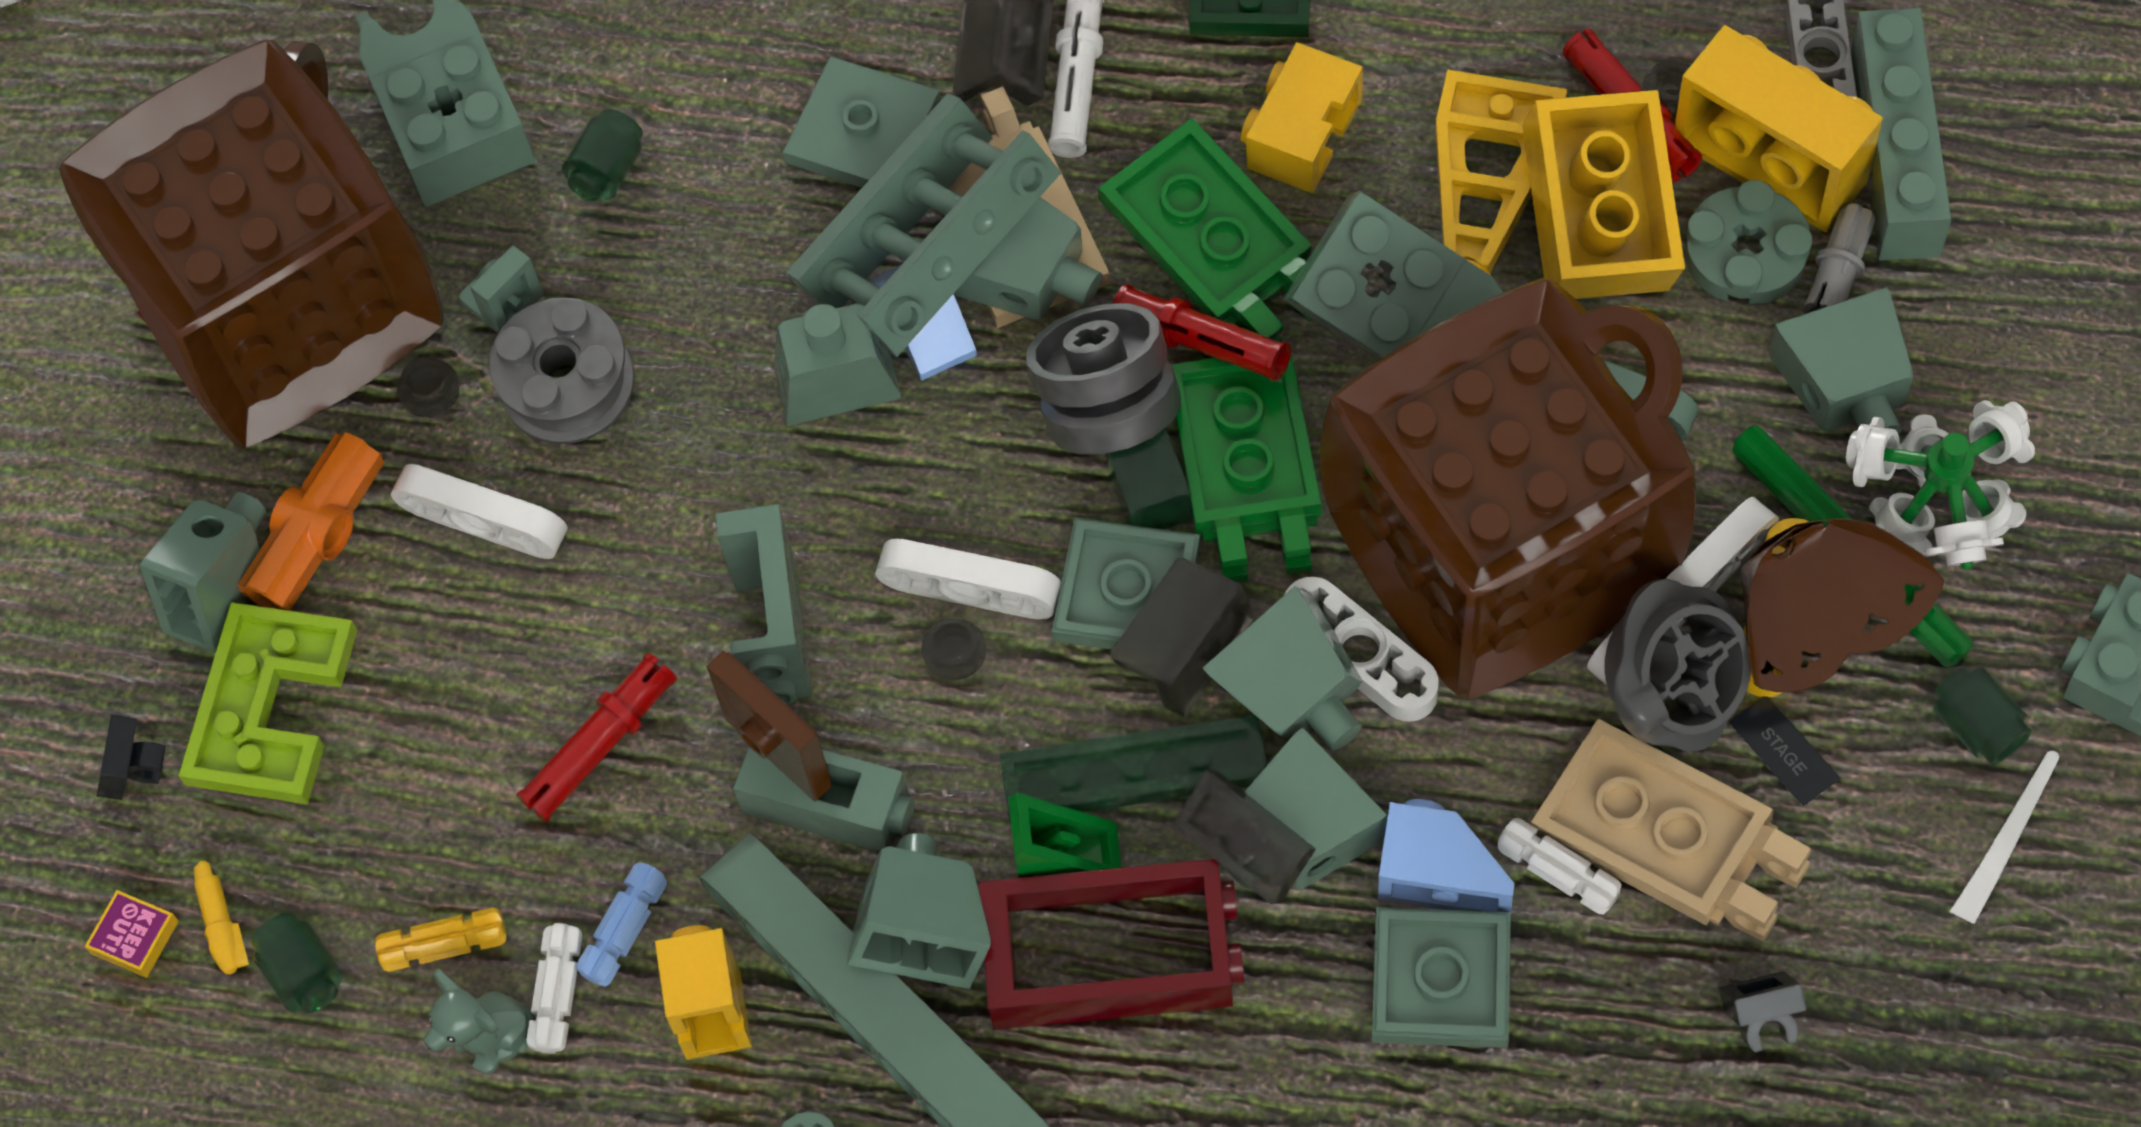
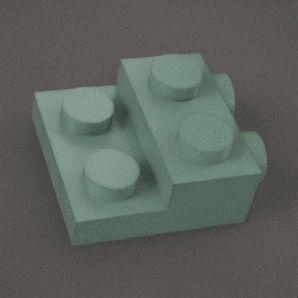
(2109, 666)

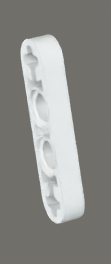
(1713, 559)

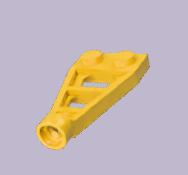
(1491, 112)

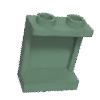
(762, 556)

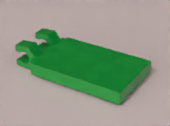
(1209, 228)
(1247, 461)

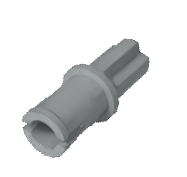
(1841, 259)

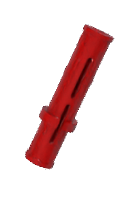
(1609, 76)
(1211, 335)
(614, 718)

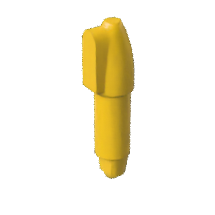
(222, 934)

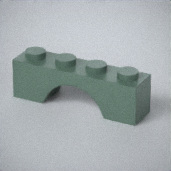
(1908, 161)

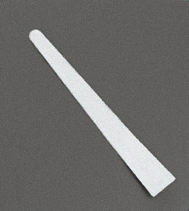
(1986, 876)

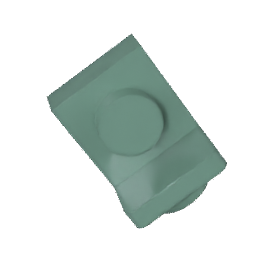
(502, 289)

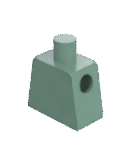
(1034, 266)
(1846, 361)
(831, 365)
(198, 567)
(1292, 671)
(1320, 805)
(920, 916)

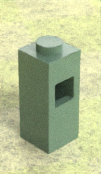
(861, 807)

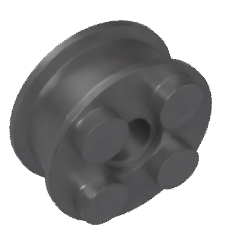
(555, 336)

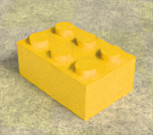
(1777, 125)
(1603, 194)

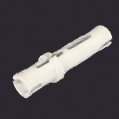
(1078, 48)

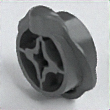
(1656, 661)

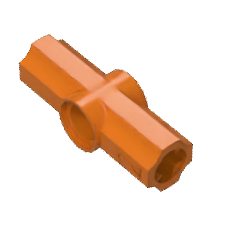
(311, 523)

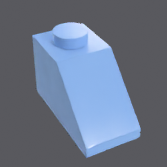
(1439, 862)

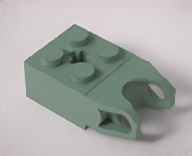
(444, 102)
(1421, 277)

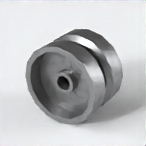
(1104, 378)

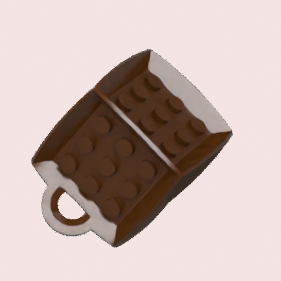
(256, 239)
(1511, 481)

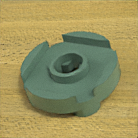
(1752, 212)

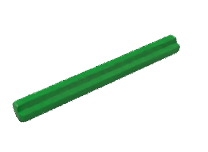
(1810, 502)

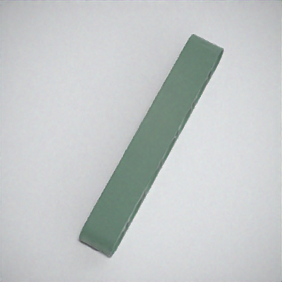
(866, 1003)

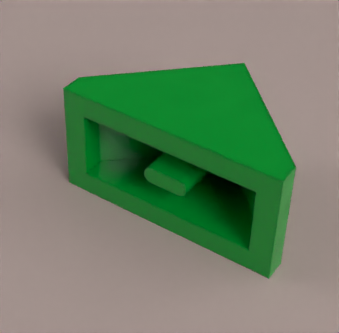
(1060, 839)

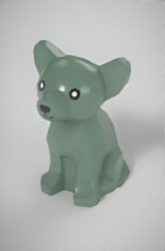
(488, 1026)

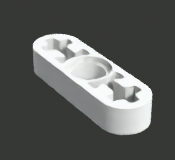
(479, 511)
(968, 579)
(1407, 663)

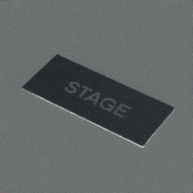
(1784, 750)

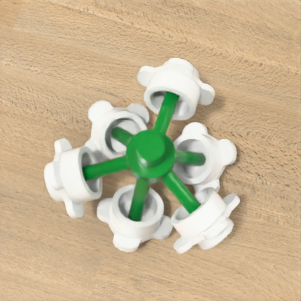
(1945, 465)

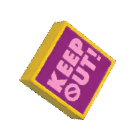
(131, 933)

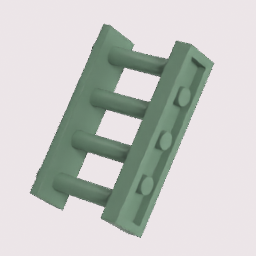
(895, 201)

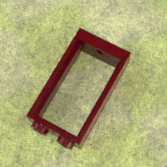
(1114, 998)

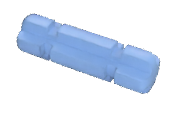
(621, 924)

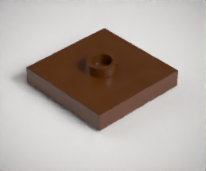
(769, 725)

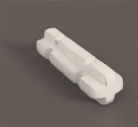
(1559, 866)
(554, 988)

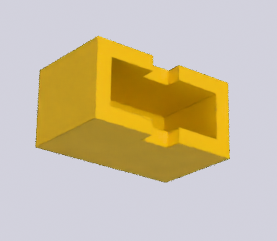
(1304, 105)
(703, 992)

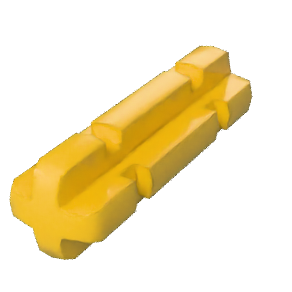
(440, 939)

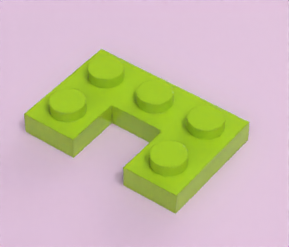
(229, 738)

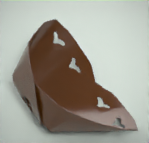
(1822, 597)

